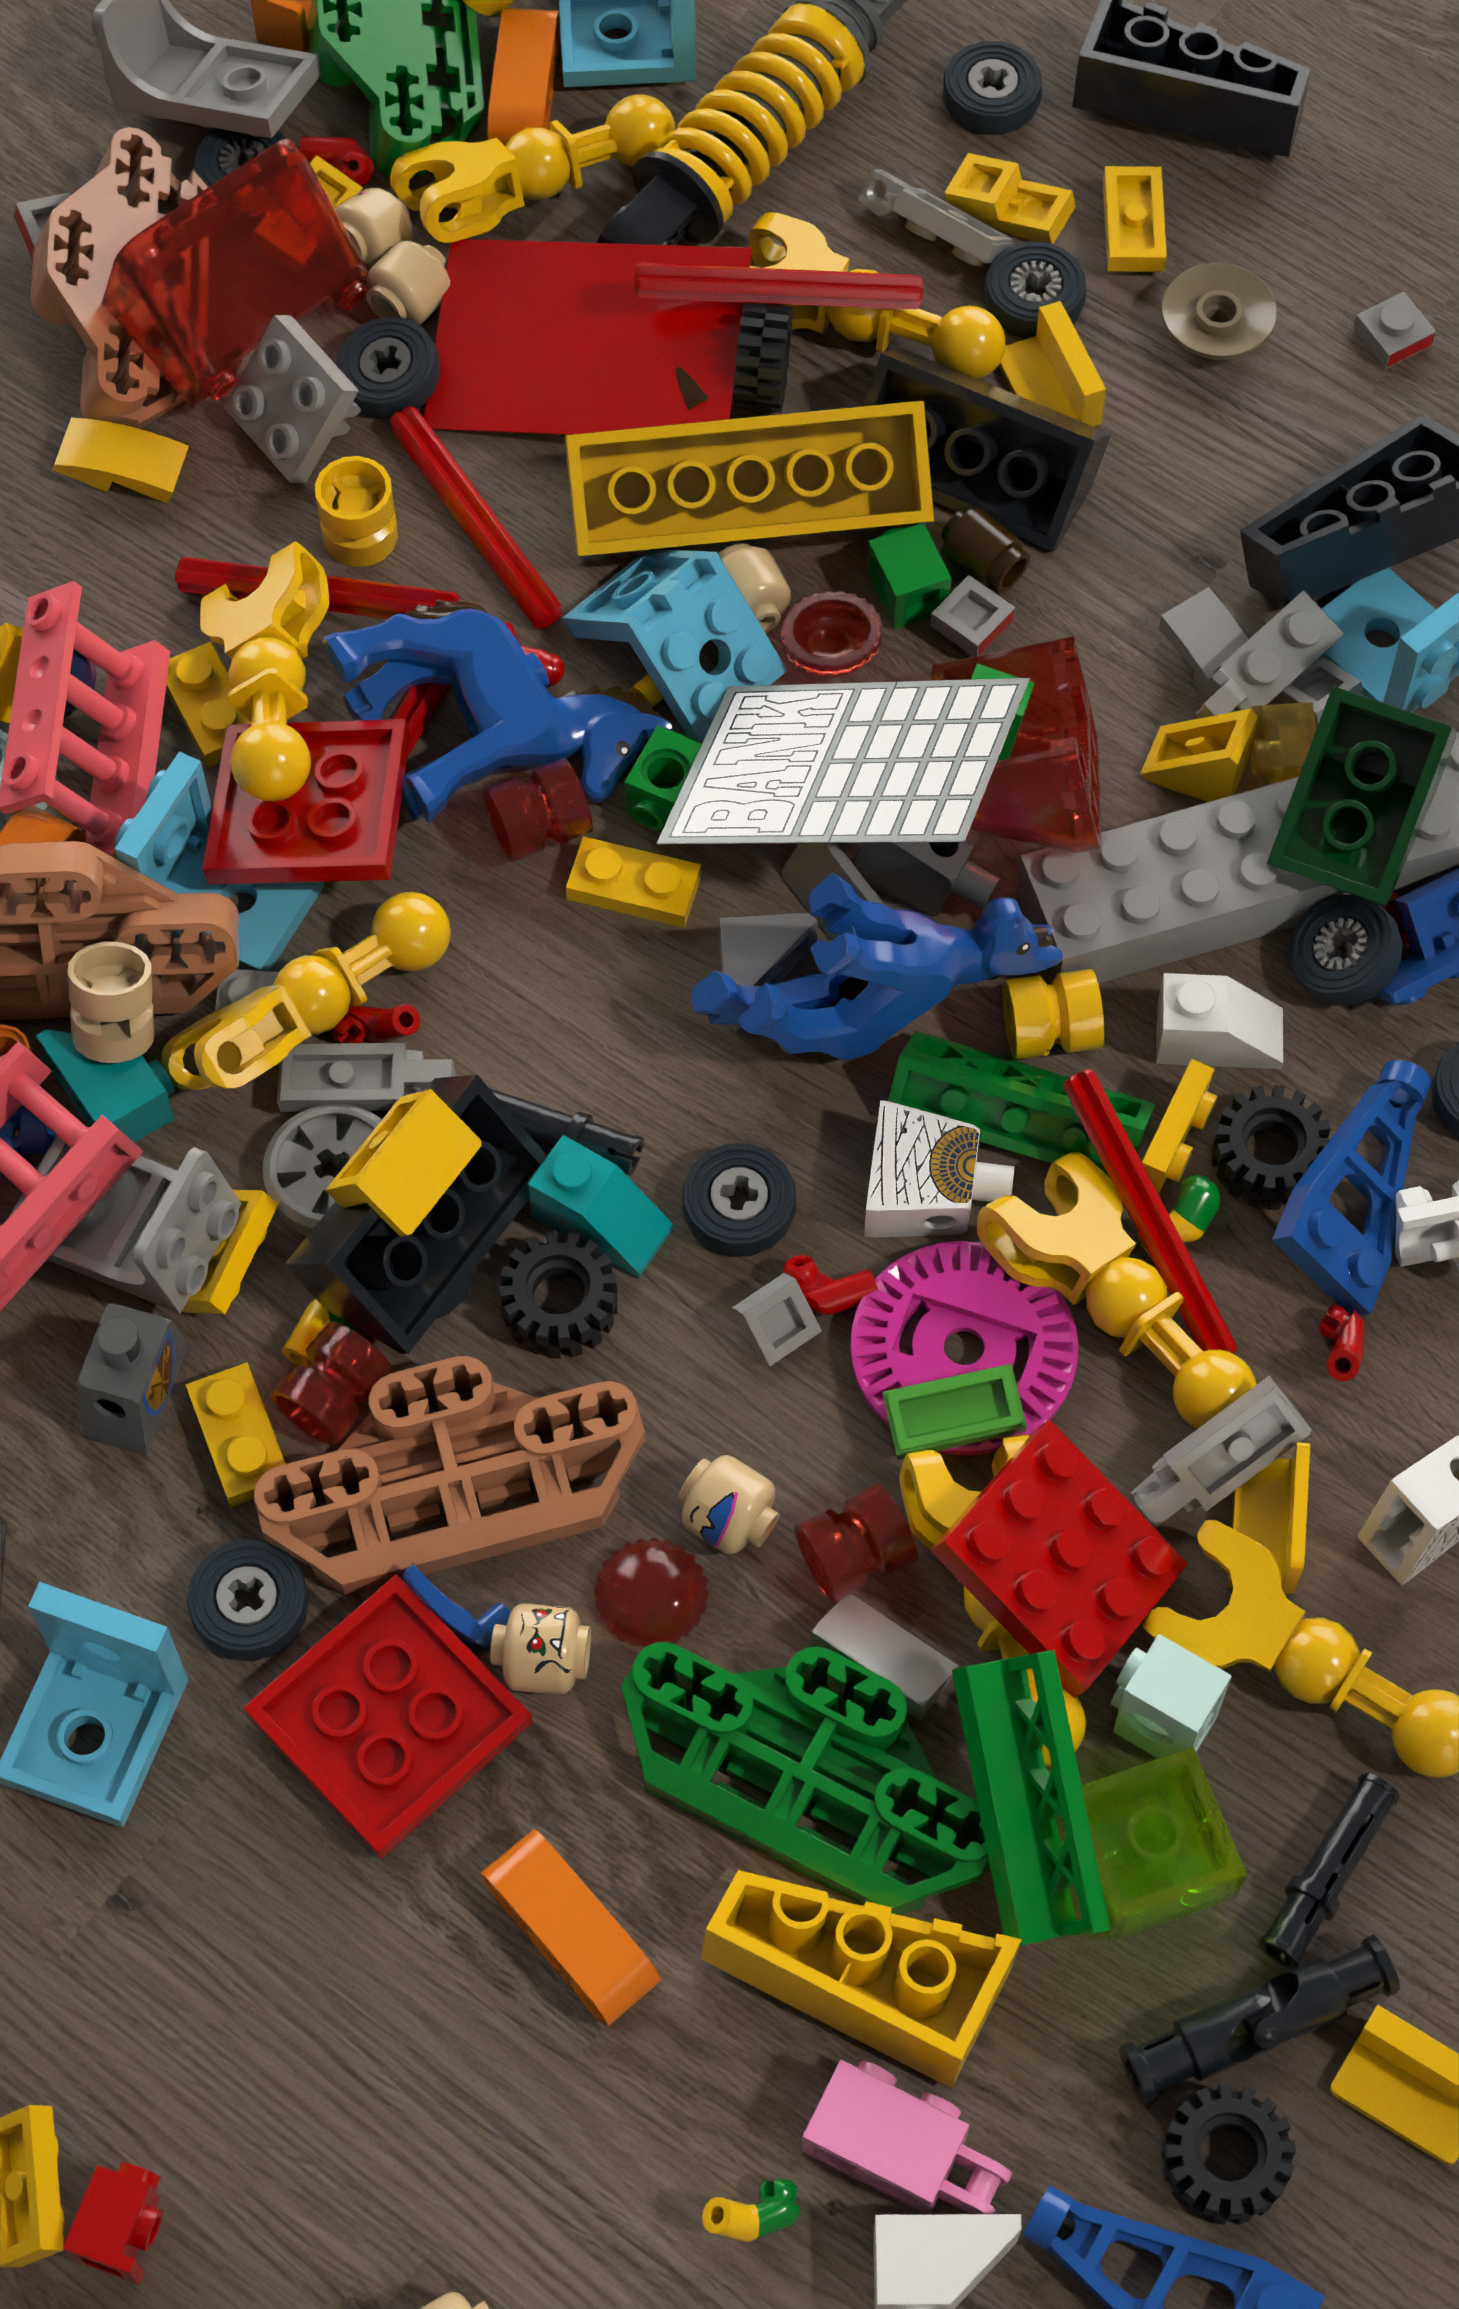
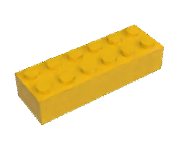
(749, 478)

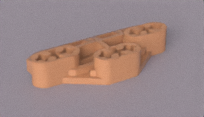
(92, 231)
(106, 904)
(447, 1461)

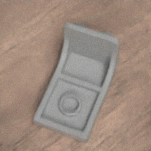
(181, 74)
(151, 1227)

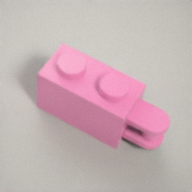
(899, 2141)

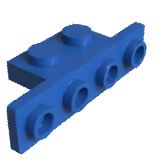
(1433, 934)

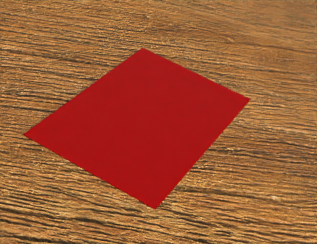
(566, 347)

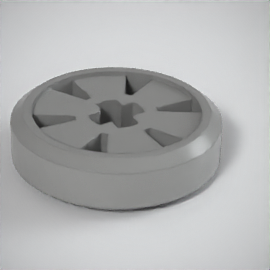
(299, 1152)

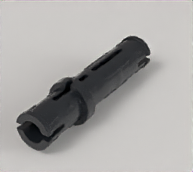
(549, 1125)
(1315, 1892)

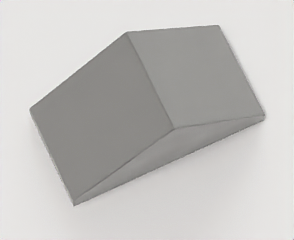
(765, 947)

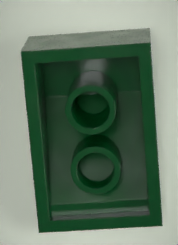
(1362, 795)

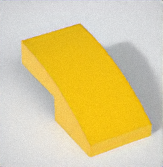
(1000, 198)
(117, 453)

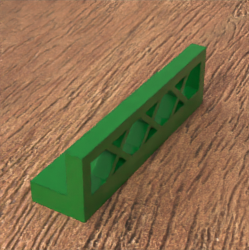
(1005, 1099)
(1022, 1798)

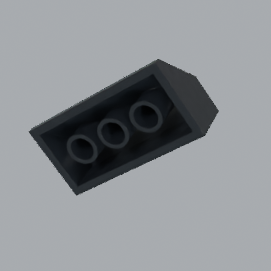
(995, 447)
(402, 1283)

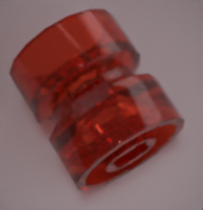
(538, 810)
(326, 1391)
(859, 1541)

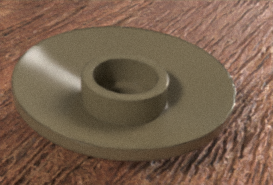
(1223, 295)

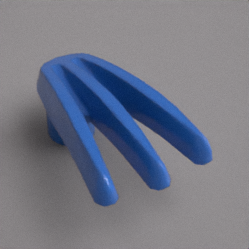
(470, 1631)

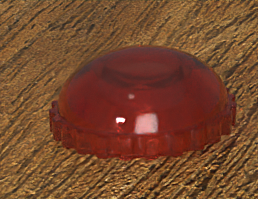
(831, 634)
(651, 1592)

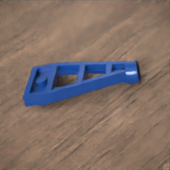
(1315, 1233)
(1249, 2278)

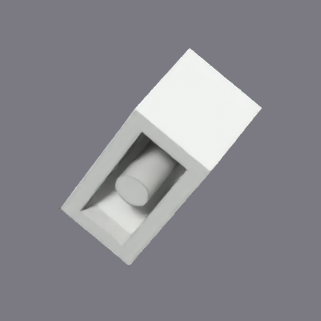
(1217, 1023)
(937, 2257)

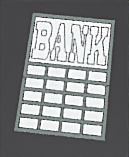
(845, 763)

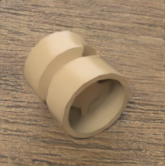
(111, 1002)

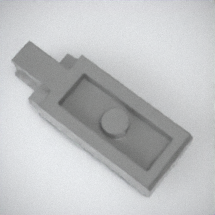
(933, 217)
(1272, 658)
(355, 1075)
(1222, 1453)

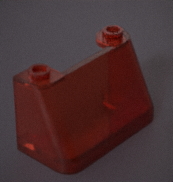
(226, 262)
(1053, 777)

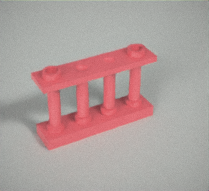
(127, 718)
(73, 1186)

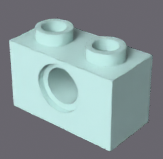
(1167, 1698)

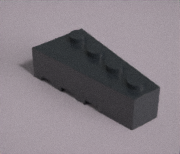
(1188, 79)
(1360, 516)

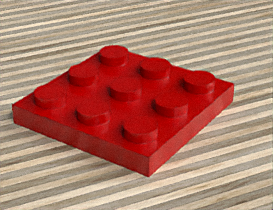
(327, 831)
(1060, 1557)
(388, 1716)

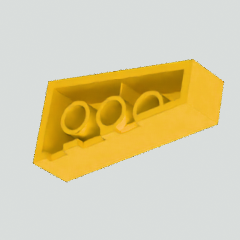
(870, 1973)

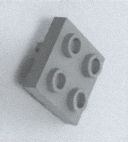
(292, 399)

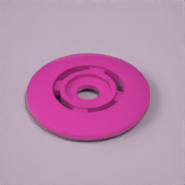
(968, 1293)

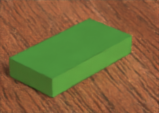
(954, 1411)

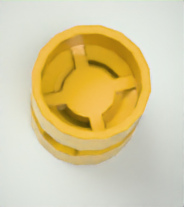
(356, 511)
(1050, 1014)

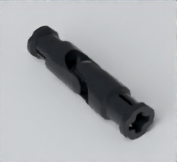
(1269, 2013)

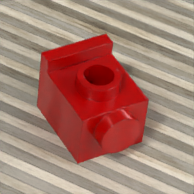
(116, 2221)

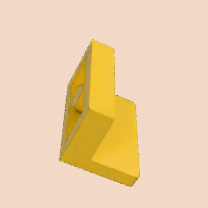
(1055, 368)
(407, 1161)
(1274, 1512)
(1404, 2084)

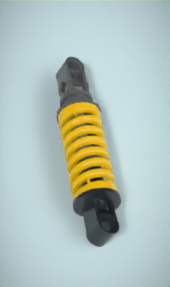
(750, 116)

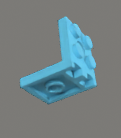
(655, 51)
(667, 611)
(1426, 645)
(170, 846)
(99, 1672)

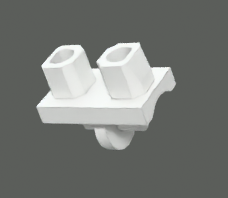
(1426, 1227)

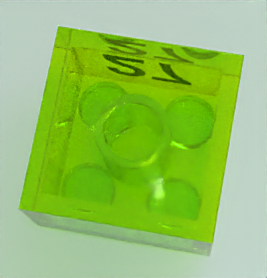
(1160, 1844)

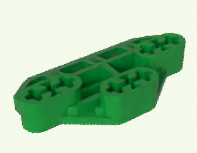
(388, 58)
(802, 1754)

